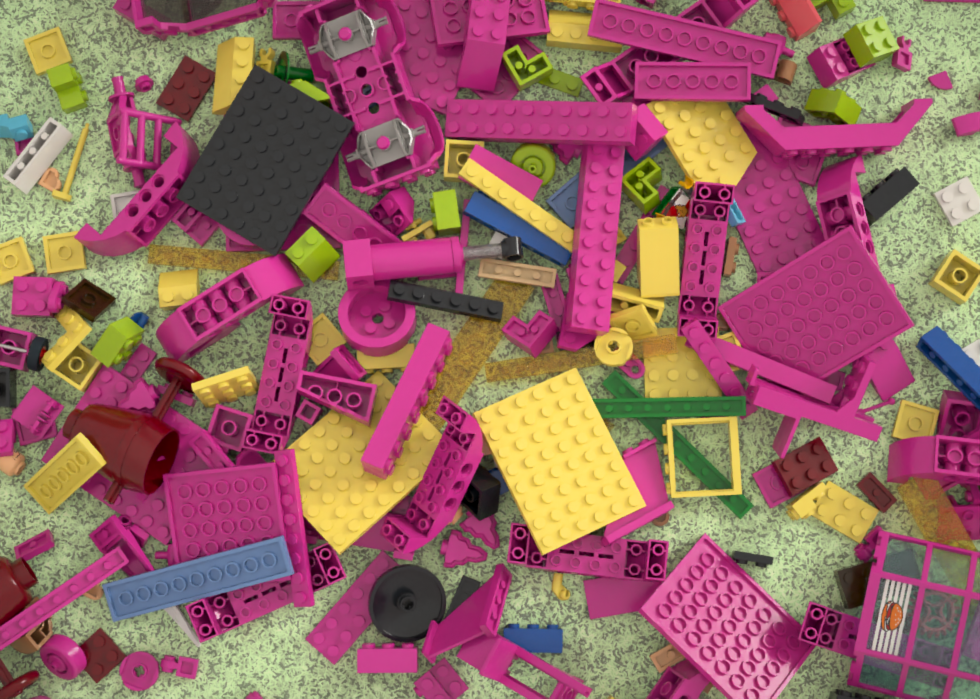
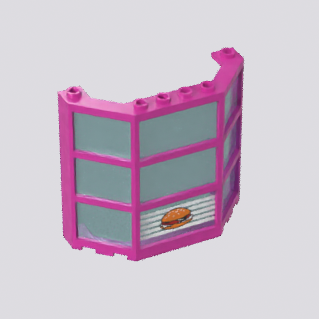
(920, 621)

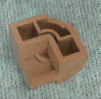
(35, 637)

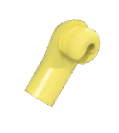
(558, 589)

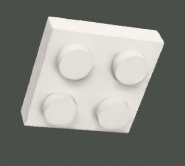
(958, 201)

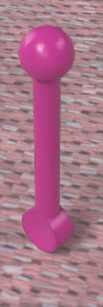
(891, 401)

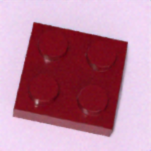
(101, 655)

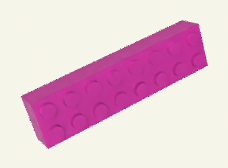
(407, 401)

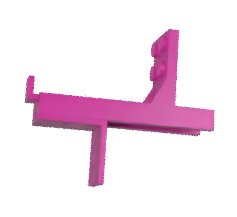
(839, 414)
(495, 656)

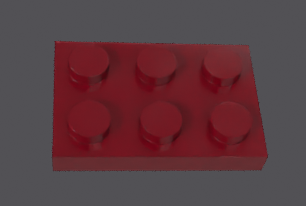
(186, 89)
(804, 466)

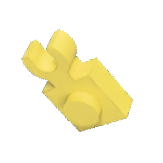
(266, 60)

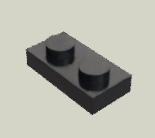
(760, 560)

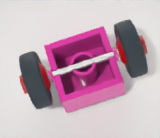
(21, 349)

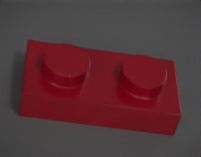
(876, 492)

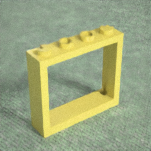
(733, 450)

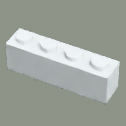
(38, 155)

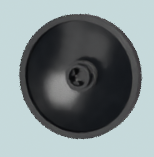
(406, 602)

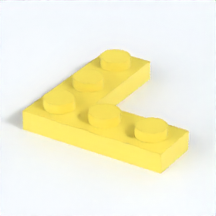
(76, 330)

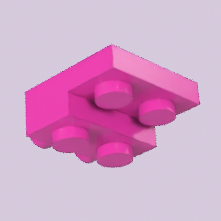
(440, 682)

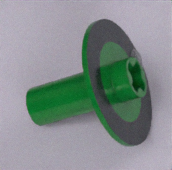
(286, 72)

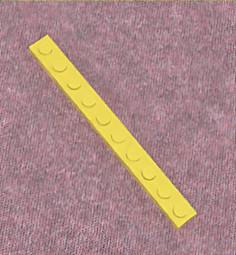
(523, 207)

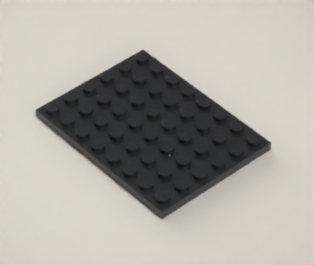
(265, 160)

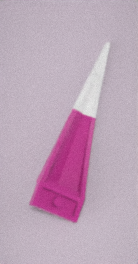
(113, 534)

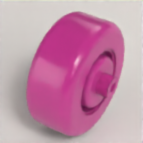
(63, 657)

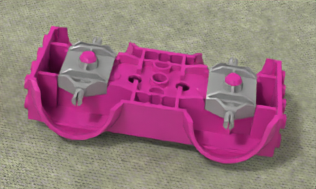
(404, 134)

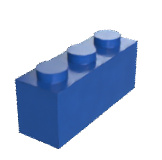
(535, 638)

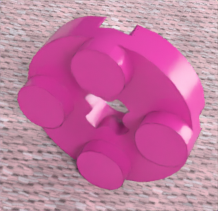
(129, 675)

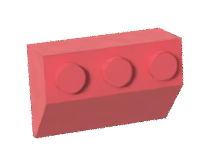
(798, 16)

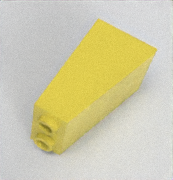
(658, 257)

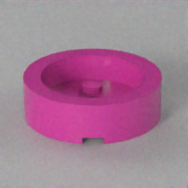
(372, 339)

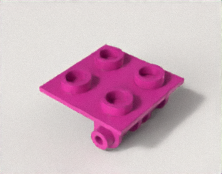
(37, 411)

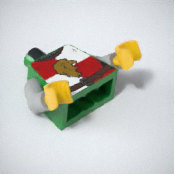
(676, 203)

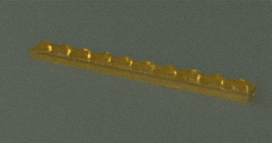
(217, 260)
(568, 359)

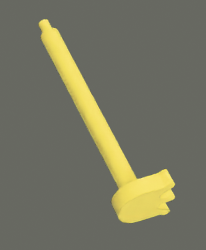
(64, 195)

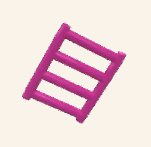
(142, 116)

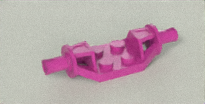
(125, 100)

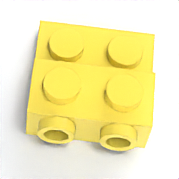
(803, 505)

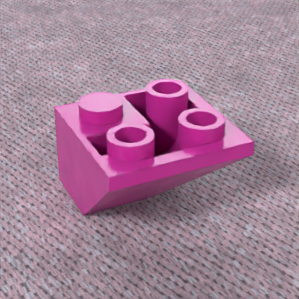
(394, 211)

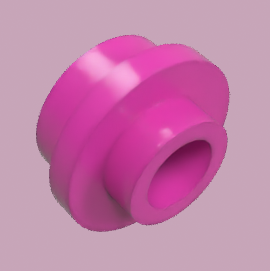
(143, 83)

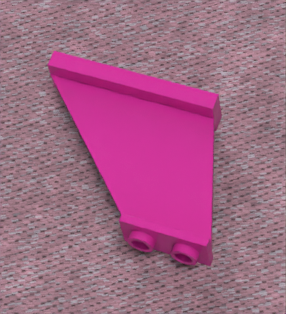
(647, 474)
(473, 618)

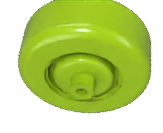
(536, 160)

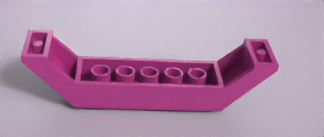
(483, 44)
(617, 78)
(831, 139)

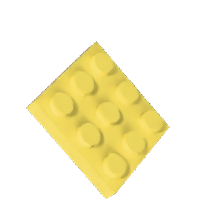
(226, 387)

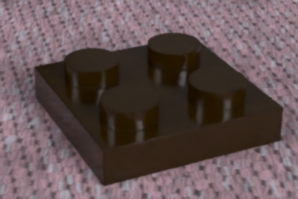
(88, 300)

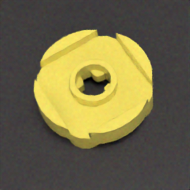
(618, 357)

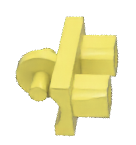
(425, 229)

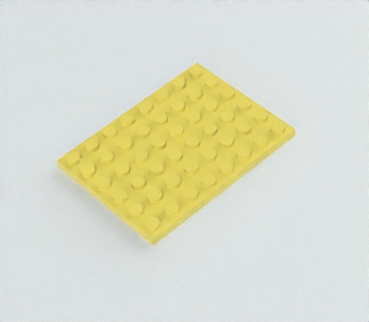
(559, 461)
(336, 490)

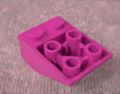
(834, 63)

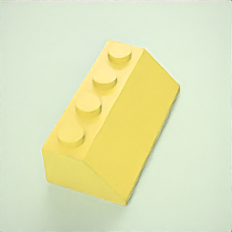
(571, 30)
(233, 66)

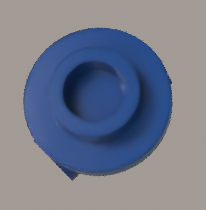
(140, 318)

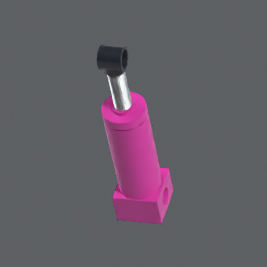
(417, 258)

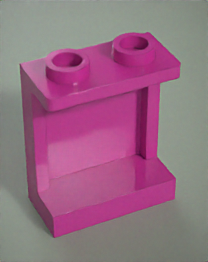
(341, 364)

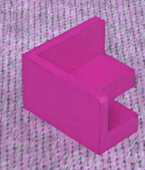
(531, 336)

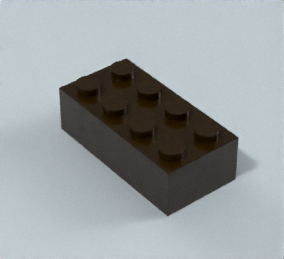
(853, 583)

